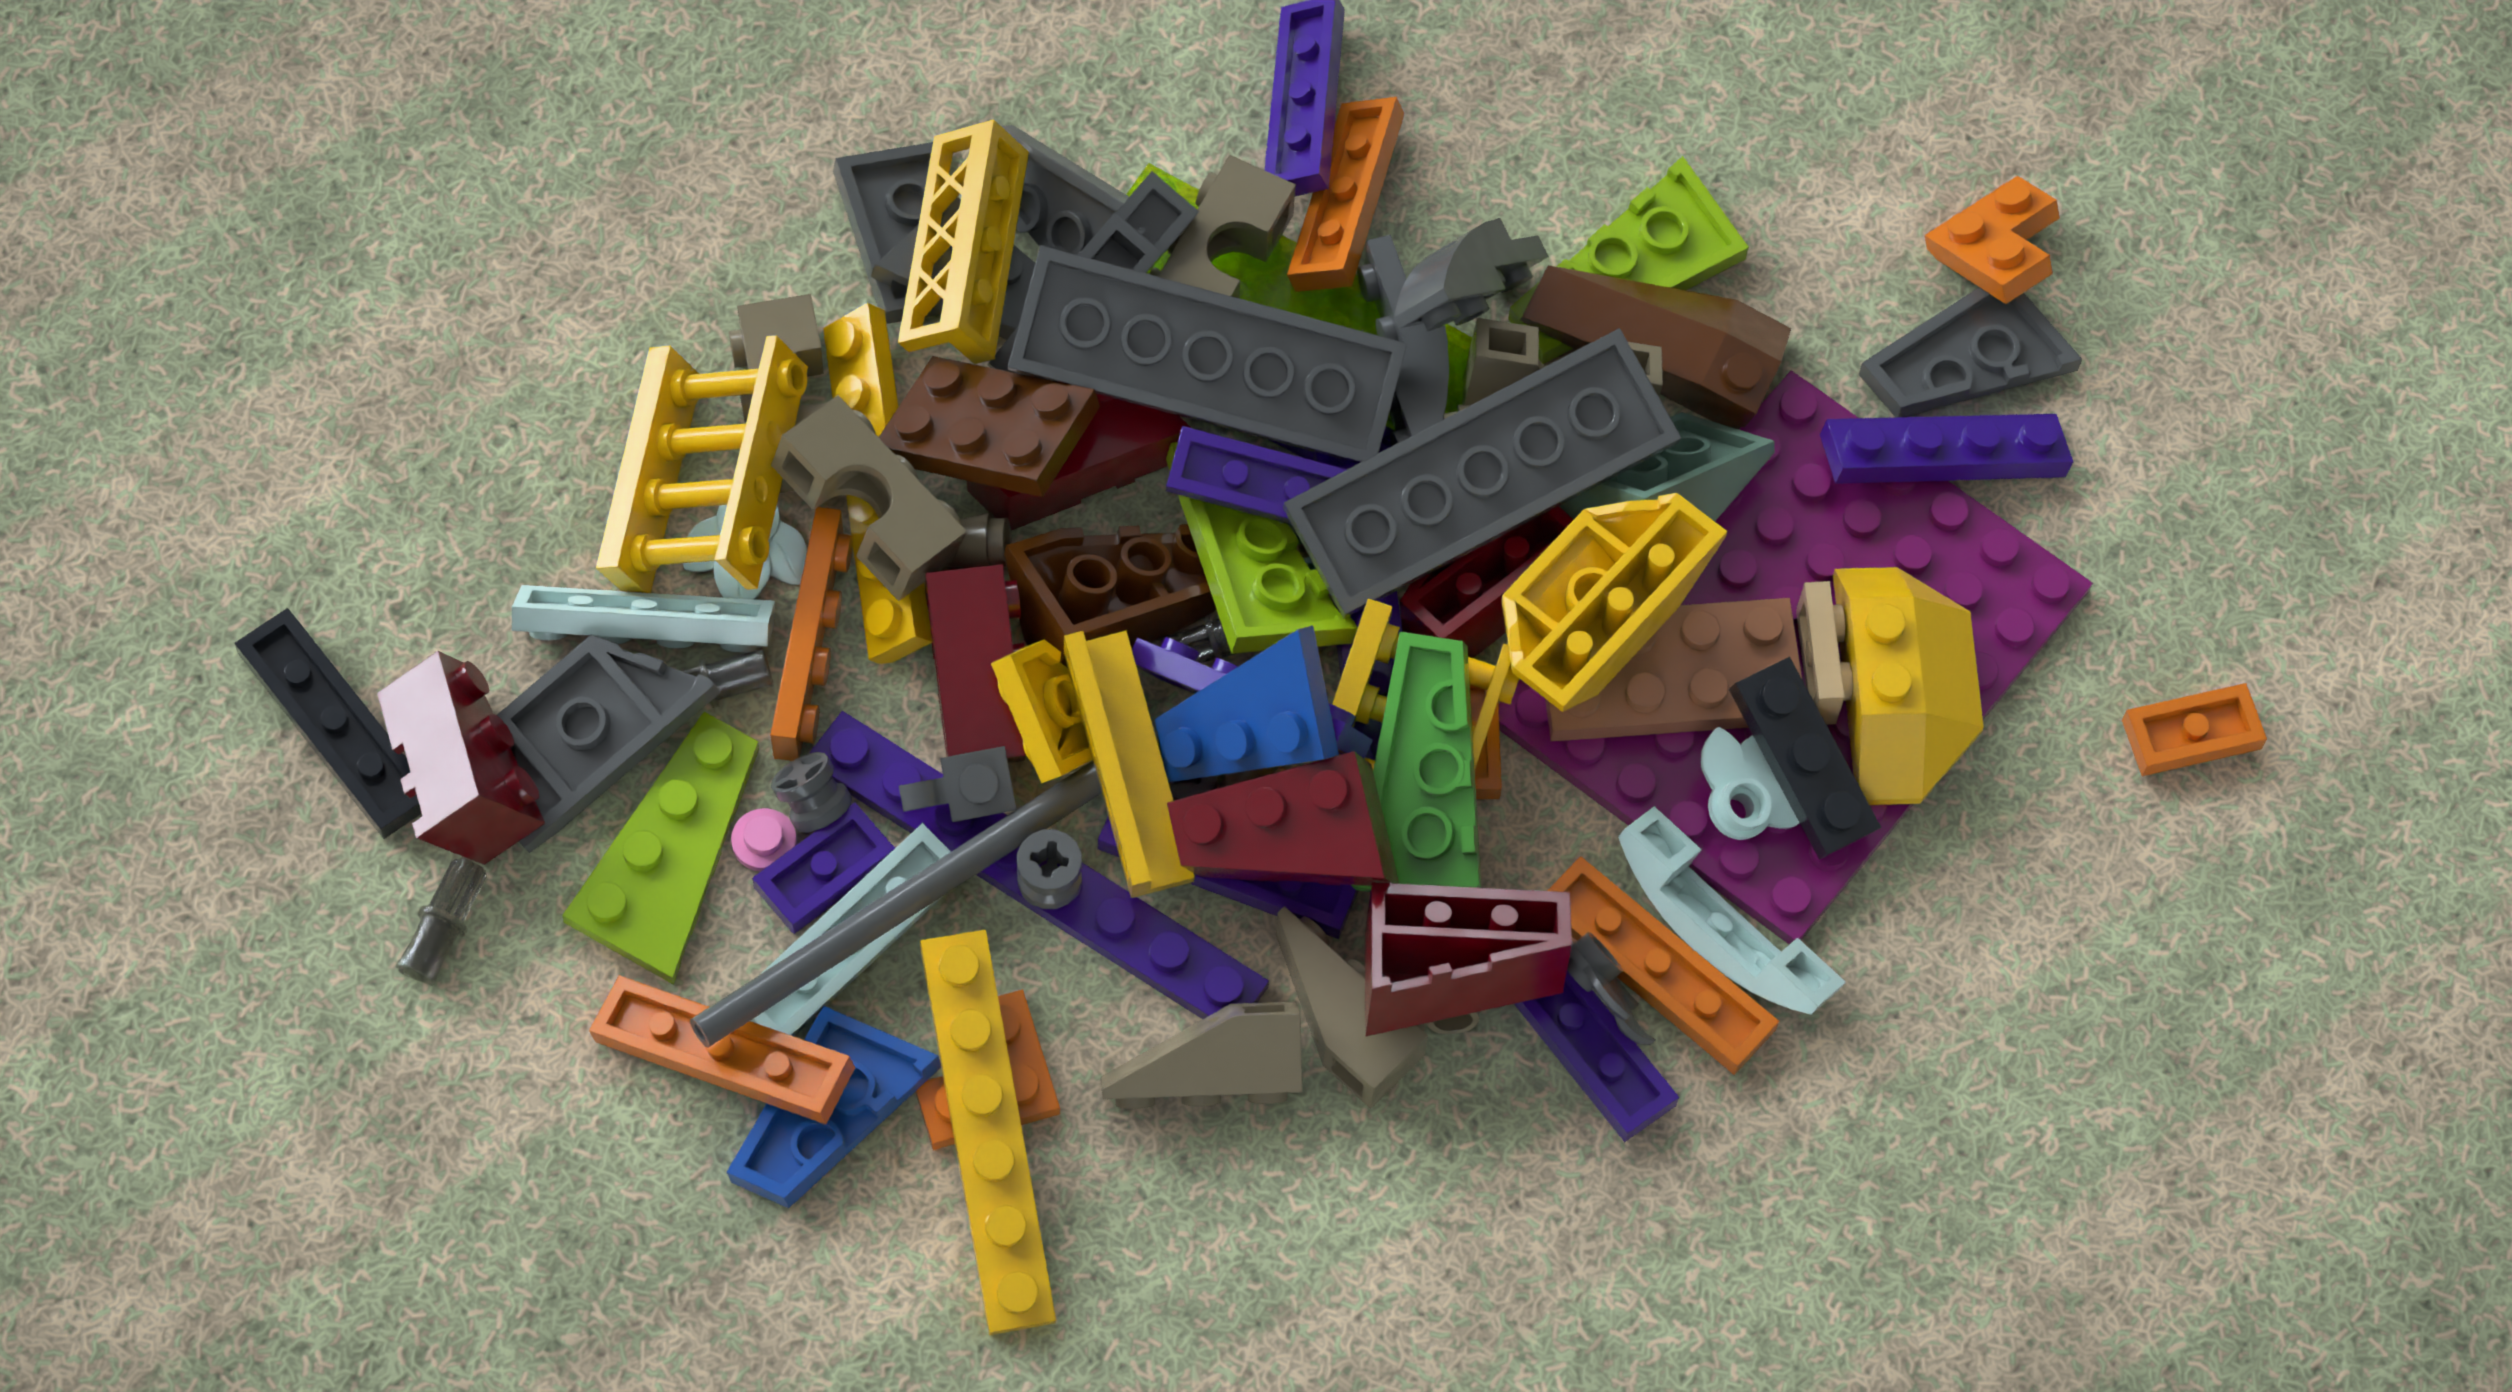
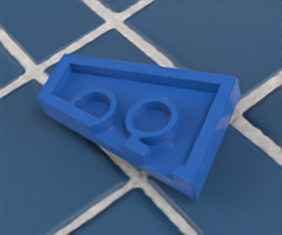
(1254, 716)
(791, 1152)

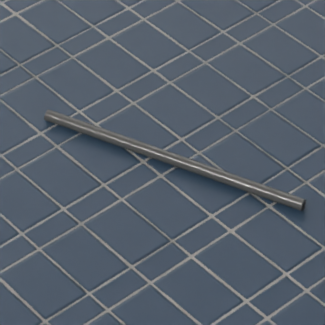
(897, 905)

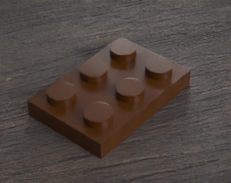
(989, 425)

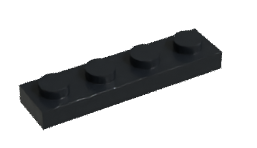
(331, 719)

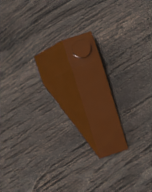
(1713, 347)
(1108, 584)

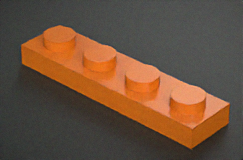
(1342, 215)
(806, 659)
(1666, 969)
(747, 1061)

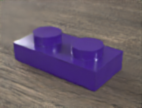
(822, 868)

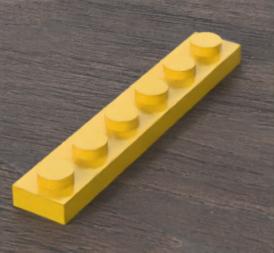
(865, 381)
(987, 1132)

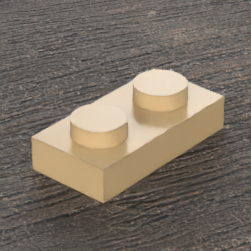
(1820, 631)

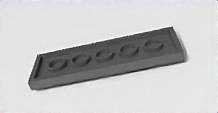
(1207, 356)
(1481, 472)

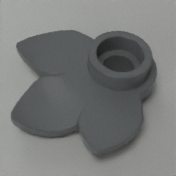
(1597, 969)

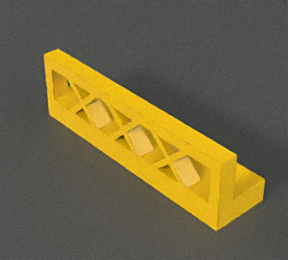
(980, 238)
(1126, 760)

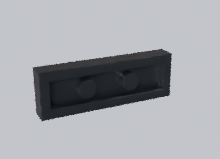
(1804, 758)

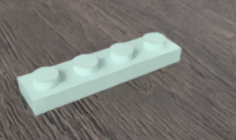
(624, 615)
(905, 861)

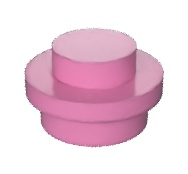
(762, 838)

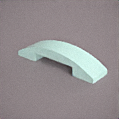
(1713, 928)

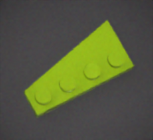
(660, 864)

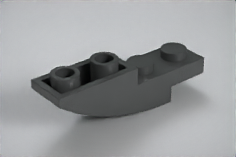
(1131, 237)
(1466, 273)
(1424, 373)

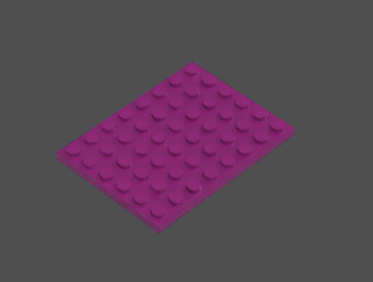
(1796, 530)

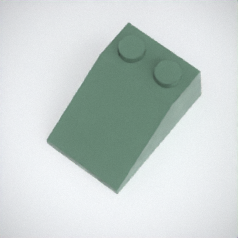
(1704, 468)

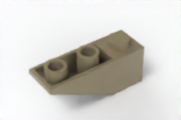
(1335, 1012)
(1228, 1053)

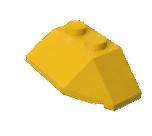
(1604, 593)
(1912, 682)

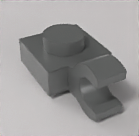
(971, 784)

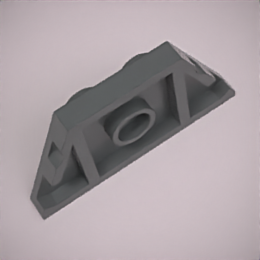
(594, 724)

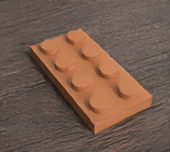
(1685, 673)

